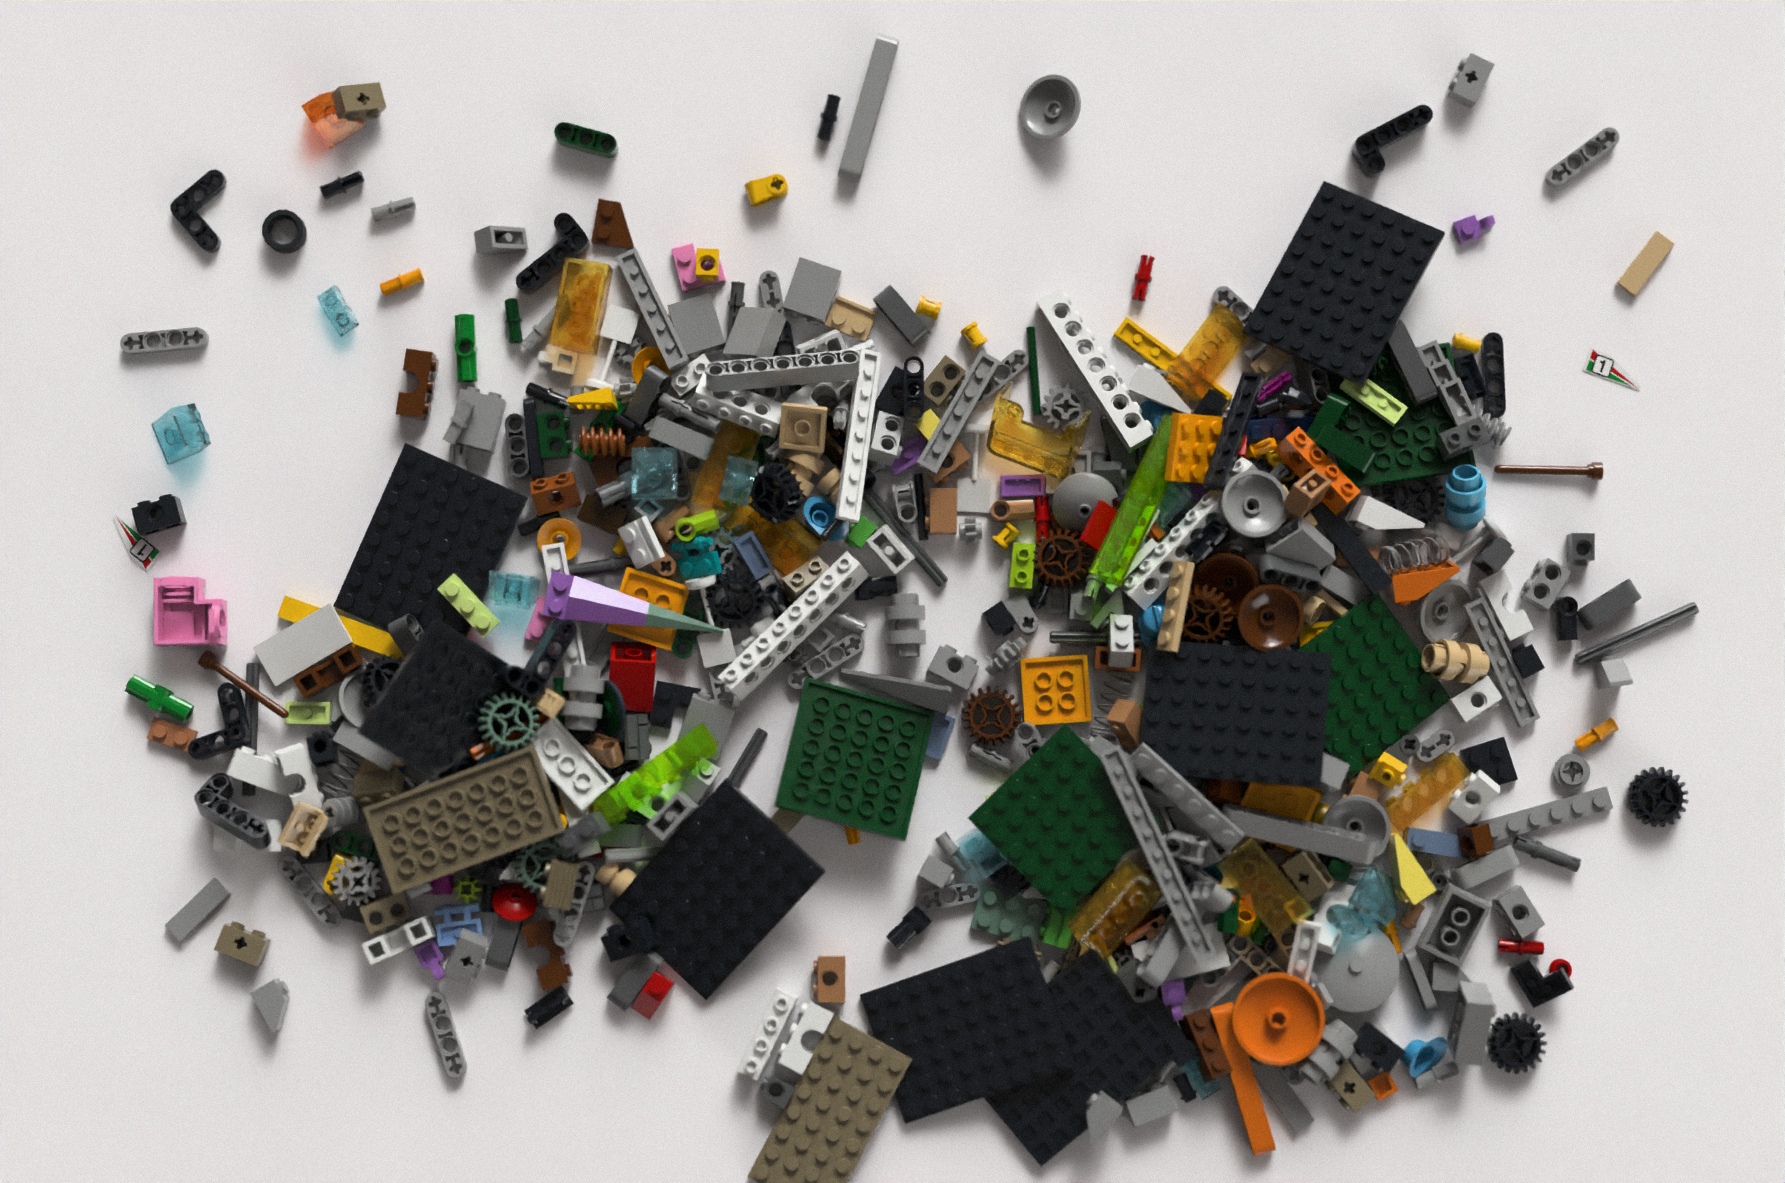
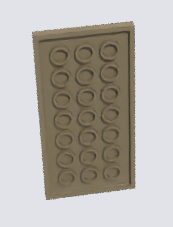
(464, 819)
(832, 1109)

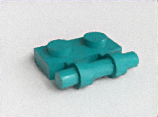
(698, 565)

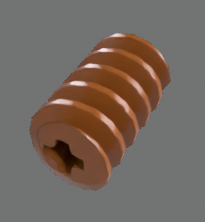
(602, 441)

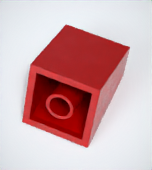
(634, 674)

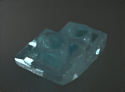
(337, 310)
(1348, 919)
(1196, 1079)

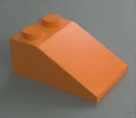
(1417, 582)

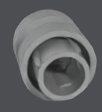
(905, 619)
(587, 681)
(1334, 1045)

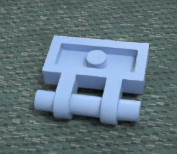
(449, 931)

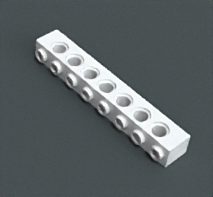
(1130, 437)
(1155, 571)
(793, 625)

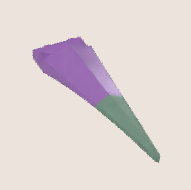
(589, 602)

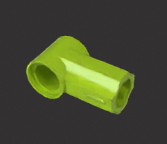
(699, 525)

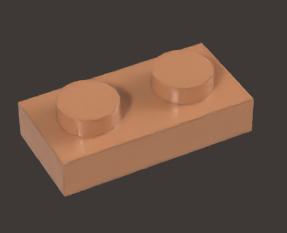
(171, 734)

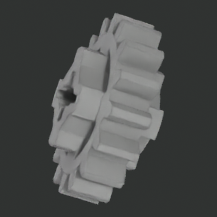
(1066, 398)
(718, 541)
(1006, 656)
(361, 874)

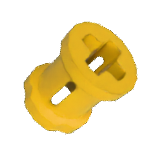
(928, 308)
(974, 336)
(1006, 536)

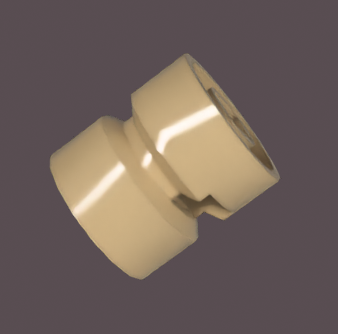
(830, 485)
(1312, 606)
(615, 876)

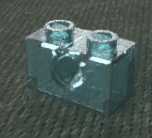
(738, 480)

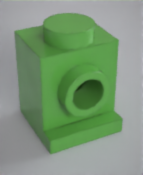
(860, 532)

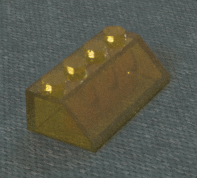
(581, 305)
(1207, 353)
(731, 441)
(786, 543)
(1116, 908)

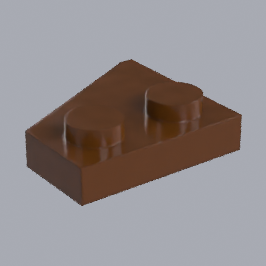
(611, 226)

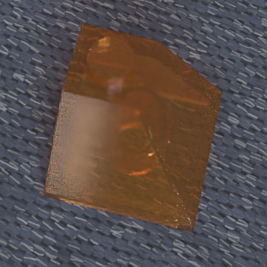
(325, 120)

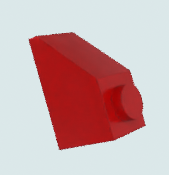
(652, 994)

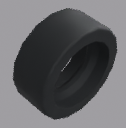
(267, 227)

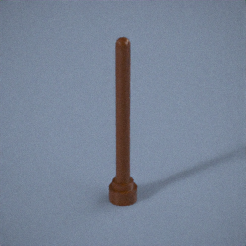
(1593, 470)
(209, 661)

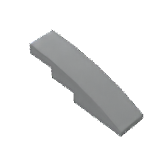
(1448, 386)

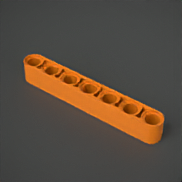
(1243, 1082)

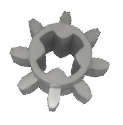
(625, 390)
(970, 531)

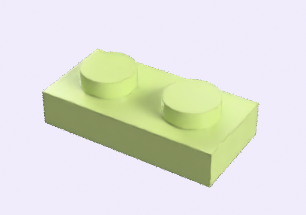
(308, 712)

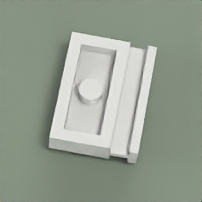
(641, 542)

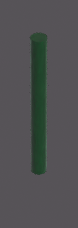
(1033, 371)

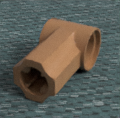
(1014, 510)
(664, 527)

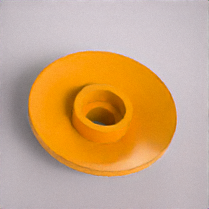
(646, 356)
(550, 529)

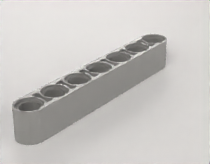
(868, 108)
(782, 370)
(1302, 834)

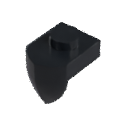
(1294, 399)

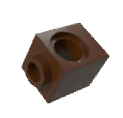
(1475, 839)

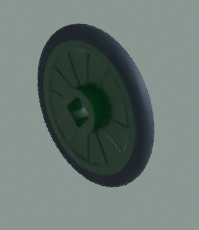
(613, 710)

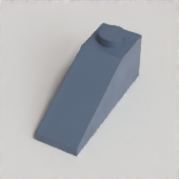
(1433, 842)

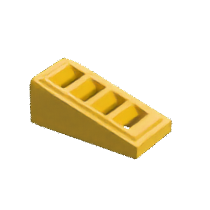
(595, 400)

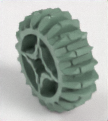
(498, 718)
(537, 871)

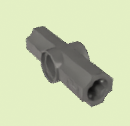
(615, 491)

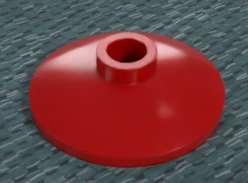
(514, 909)

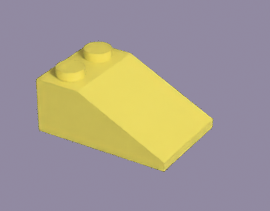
(1407, 875)

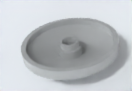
(1360, 971)

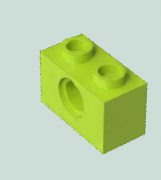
(1021, 566)

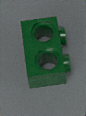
(548, 437)

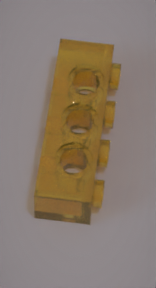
(1455, 773)

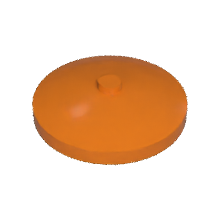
(1278, 1018)

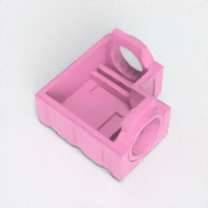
(185, 615)

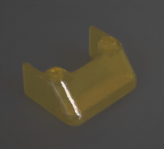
(1030, 444)

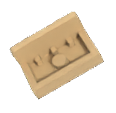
(303, 828)

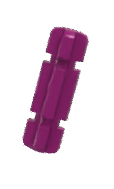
(1274, 386)

